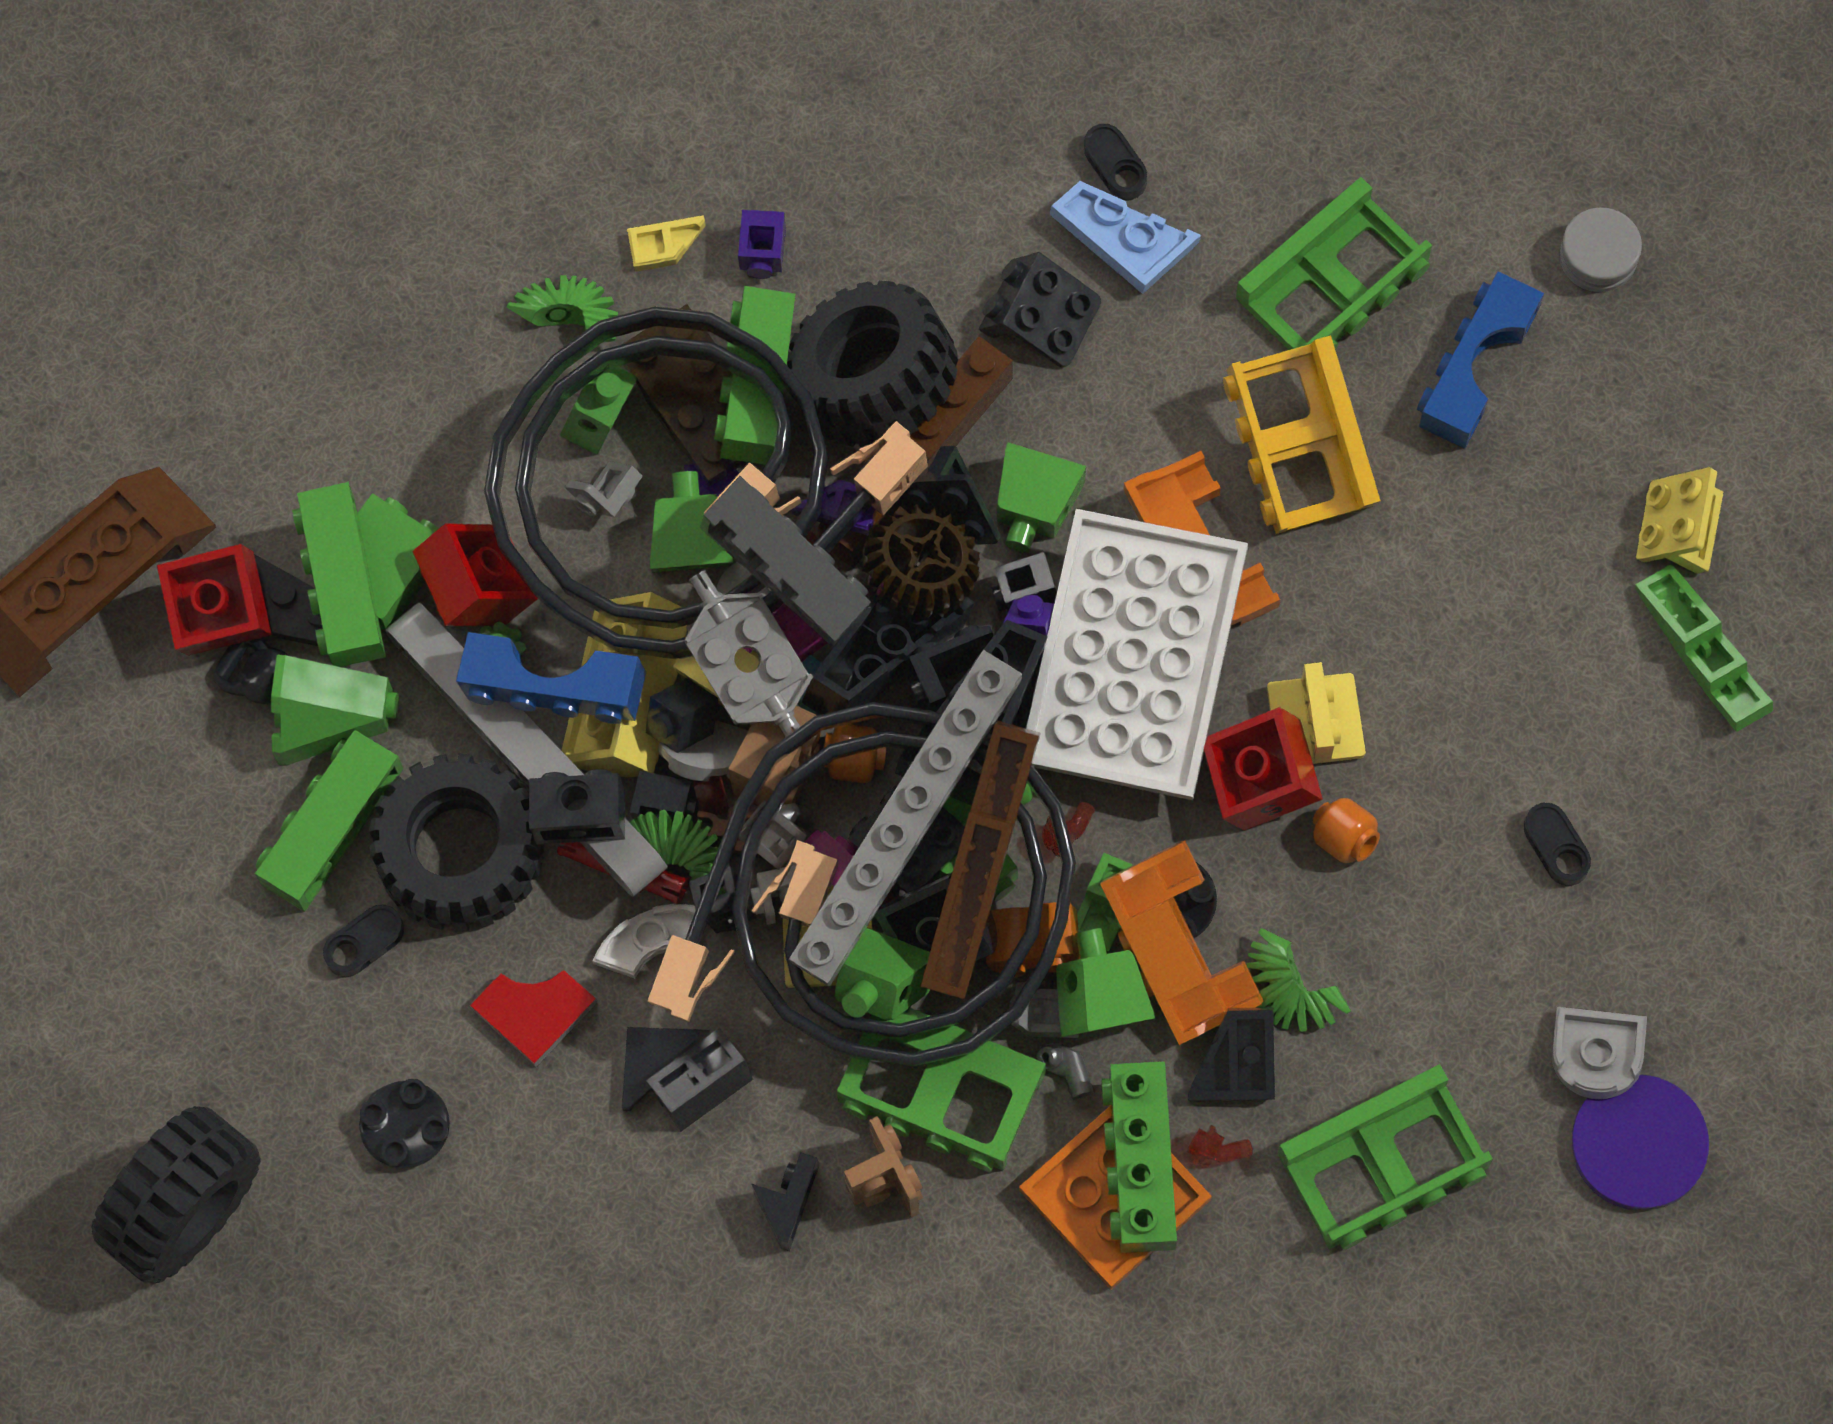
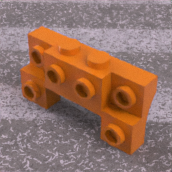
(1169, 500)
(1166, 949)

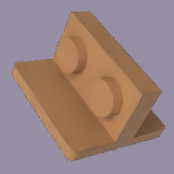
(873, 1178)

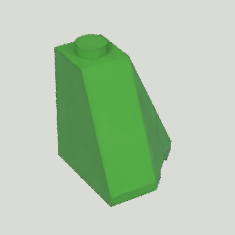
(323, 705)

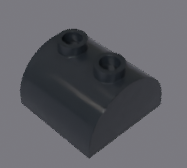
(917, 913)

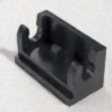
(700, 1079)

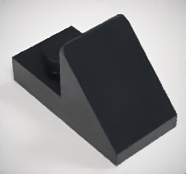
(786, 1210)

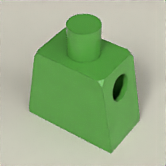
(600, 404)
(1036, 494)
(677, 534)
(881, 976)
(1100, 988)

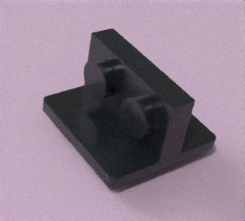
(952, 491)

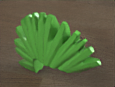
(564, 306)
(679, 841)
(1287, 988)

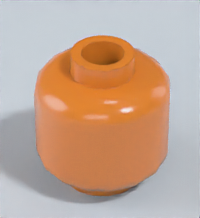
(856, 767)
(1345, 830)

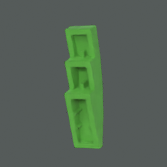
(1703, 647)

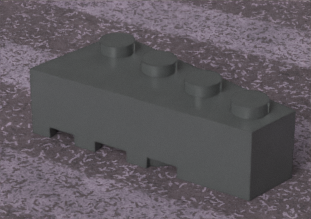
(785, 561)

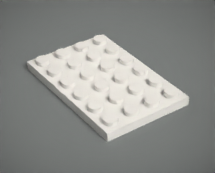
(1135, 653)

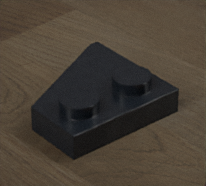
(1239, 1059)

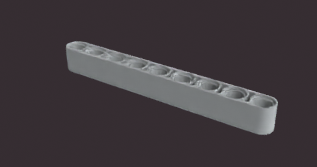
(515, 740)

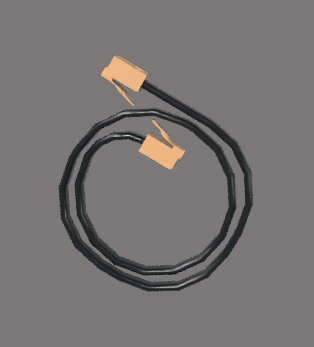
(878, 484)
(812, 883)

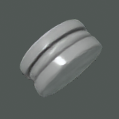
(1600, 249)

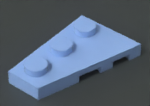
(1127, 240)

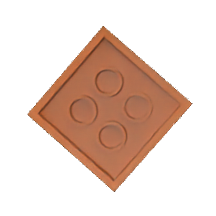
(1076, 1202)

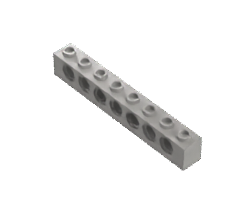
(906, 818)

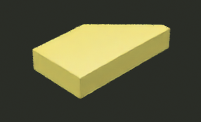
(663, 242)

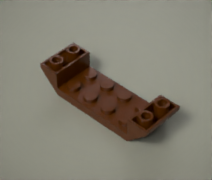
(90, 566)

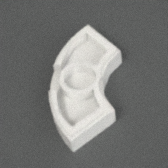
(643, 938)

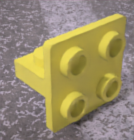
(1681, 520)
(1326, 711)

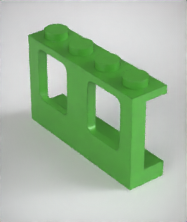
(1312, 258)
(938, 1086)
(1369, 1135)

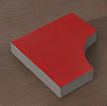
(534, 1014)

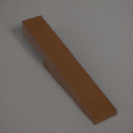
(980, 859)

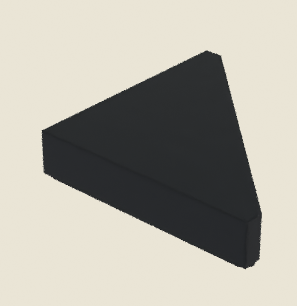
(649, 1052)

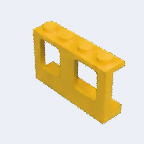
(1327, 430)

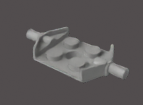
(746, 622)

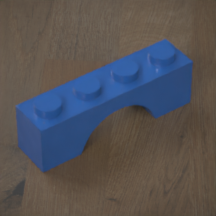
(1502, 317)
(603, 687)

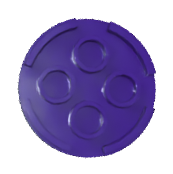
(1641, 1145)

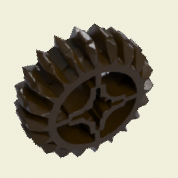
(905, 540)

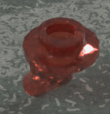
(1075, 826)
(1208, 1147)

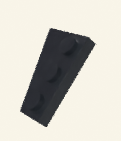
(287, 604)

